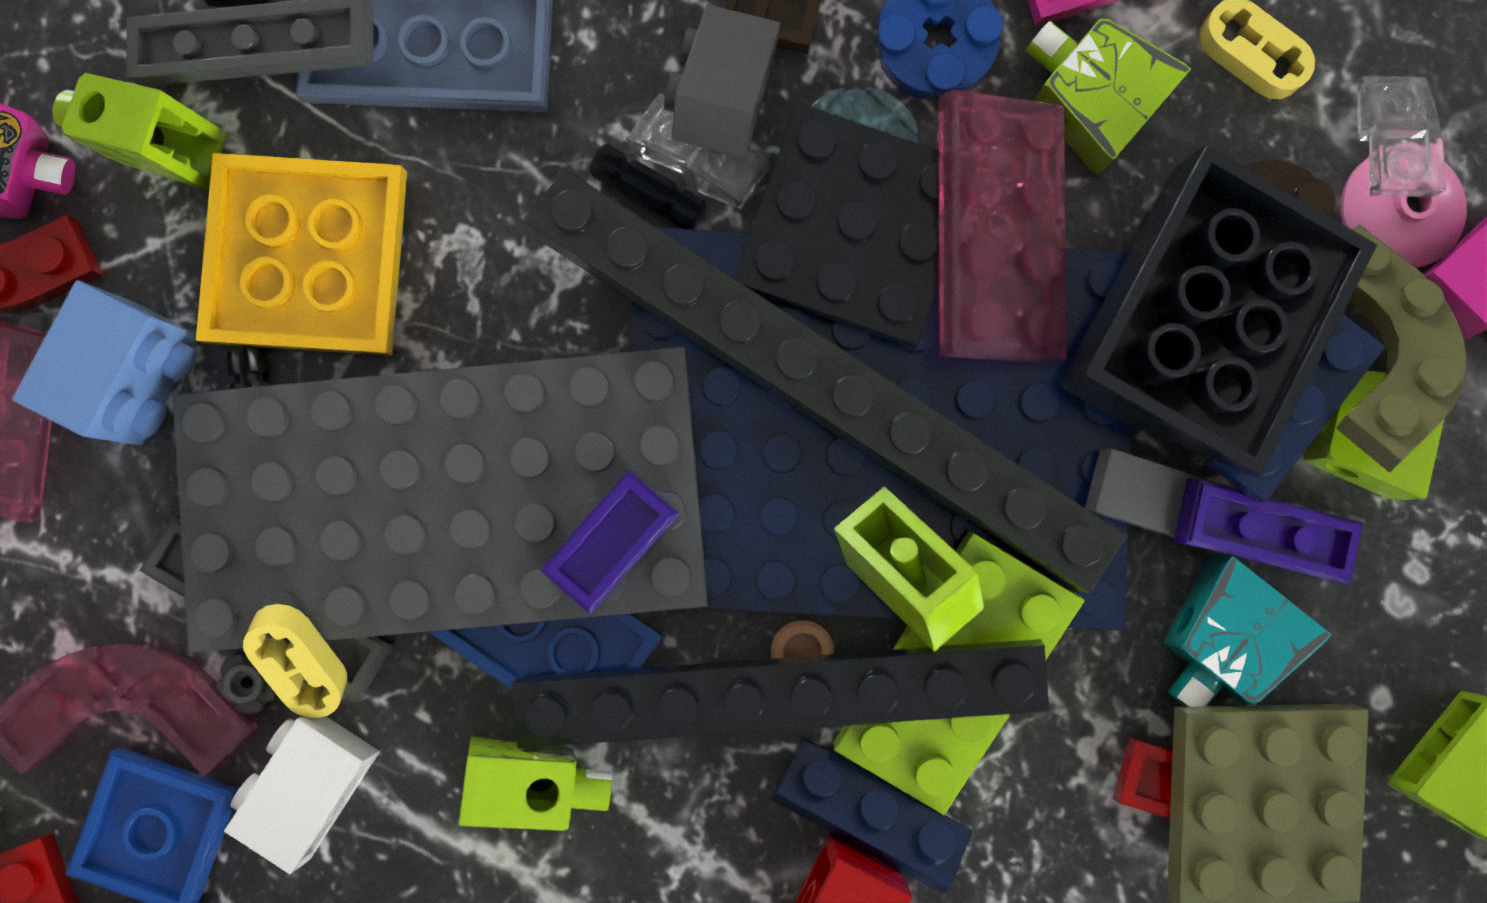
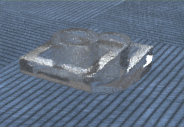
(1402, 136)
(705, 170)

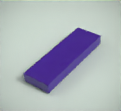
(1268, 531)

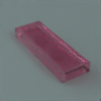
(22, 431)

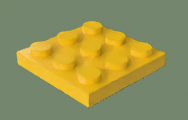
(302, 254)

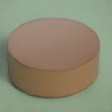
(801, 639)

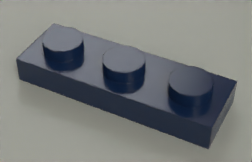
(1336, 374)
(872, 815)

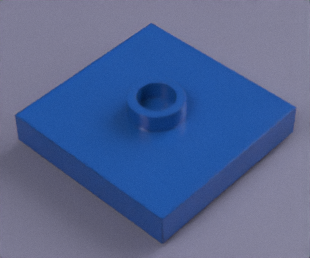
(152, 830)

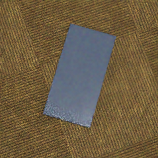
(447, 58)

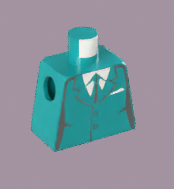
(1237, 636)

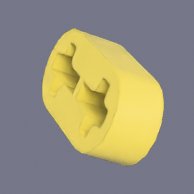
(1256, 48)
(287, 665)

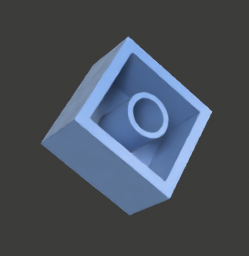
(107, 367)

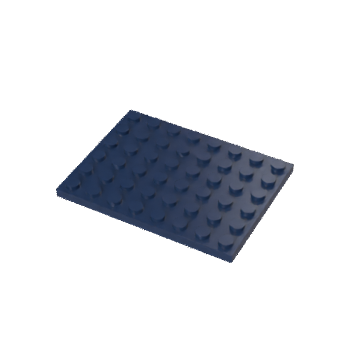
(783, 482)

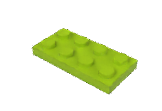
(939, 755)

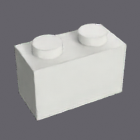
(299, 790)

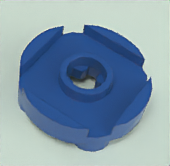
(933, 72)

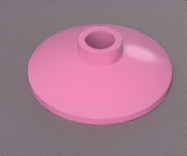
(1413, 235)

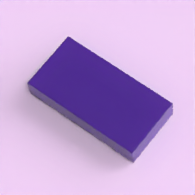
(610, 542)

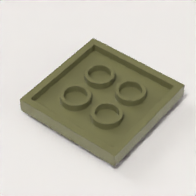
(1267, 804)

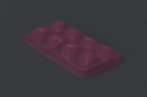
(1001, 228)

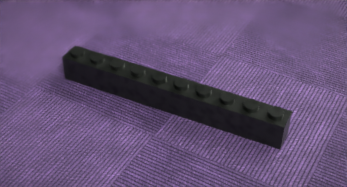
(825, 383)

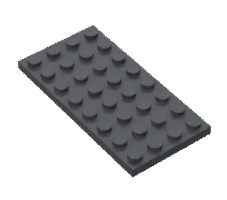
(429, 494)

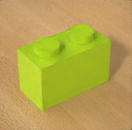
(910, 568)

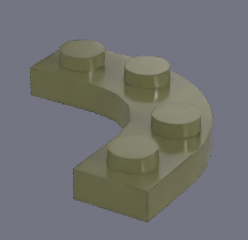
(1422, 358)

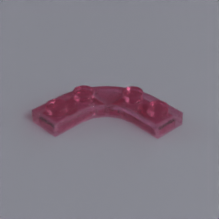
(128, 679)

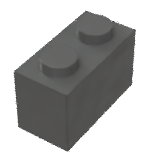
(722, 80)

